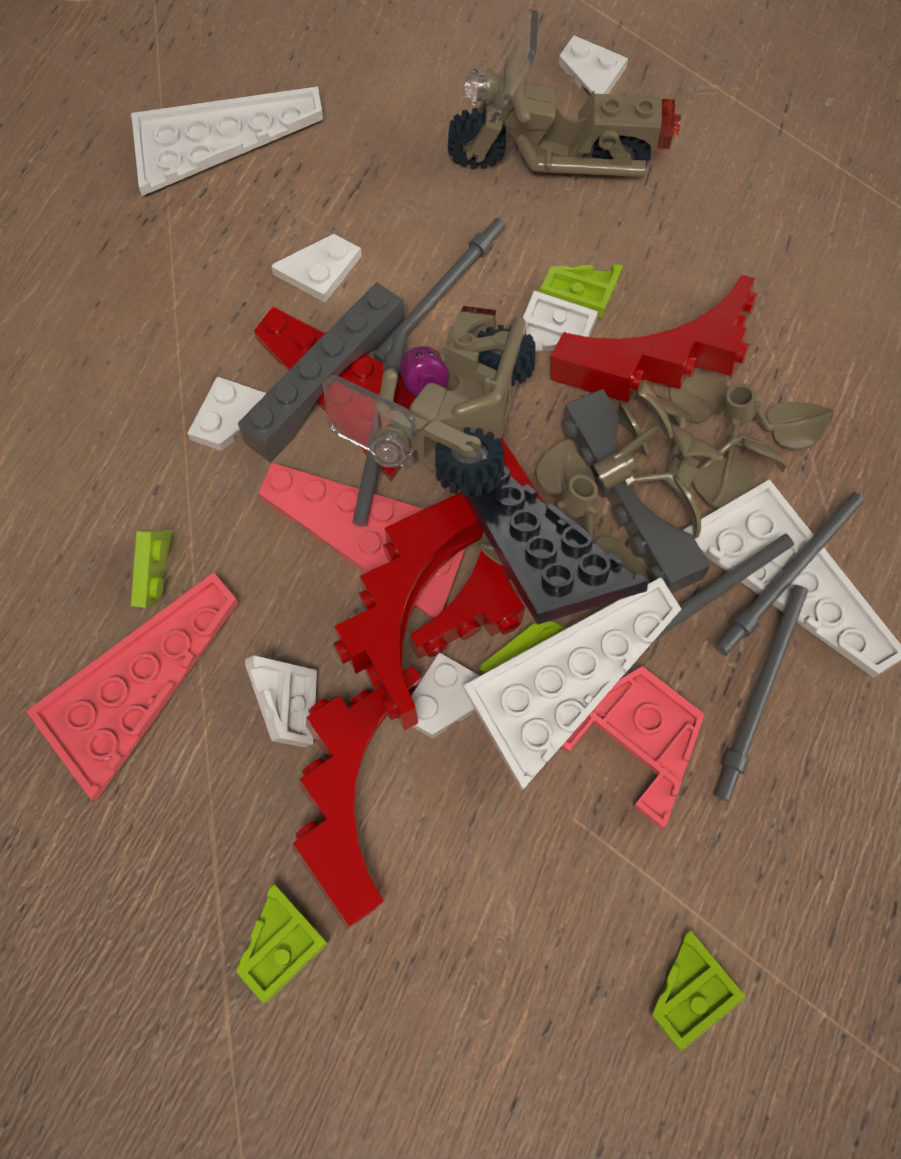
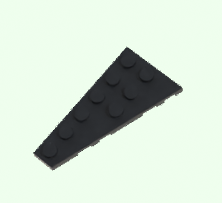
(549, 553)

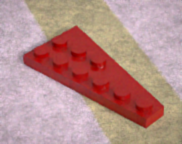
(291, 339)

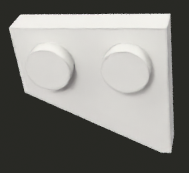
(592, 65)
(319, 266)
(550, 317)
(220, 413)
(440, 696)
(284, 697)

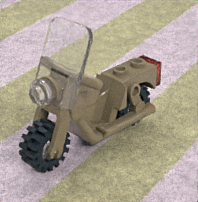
(617, 126)
(458, 421)

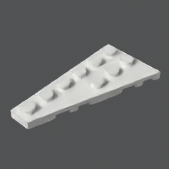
(197, 136)
(833, 604)
(552, 688)

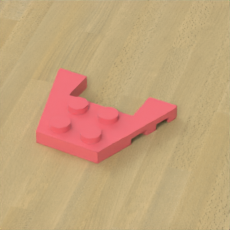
(654, 728)

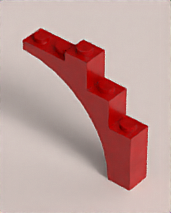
(667, 357)
(415, 553)
(483, 600)
(332, 847)

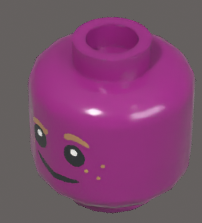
(422, 366)

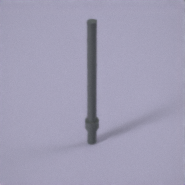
(477, 248)
(371, 468)
(729, 580)
(747, 621)
(736, 760)

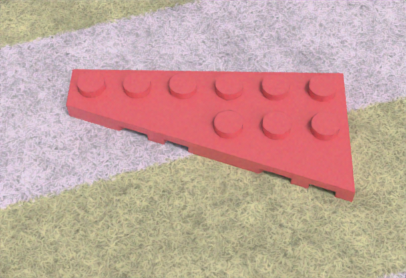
(328, 512)
(115, 699)

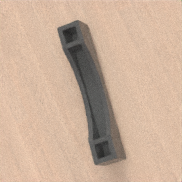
(285, 406)
(664, 548)

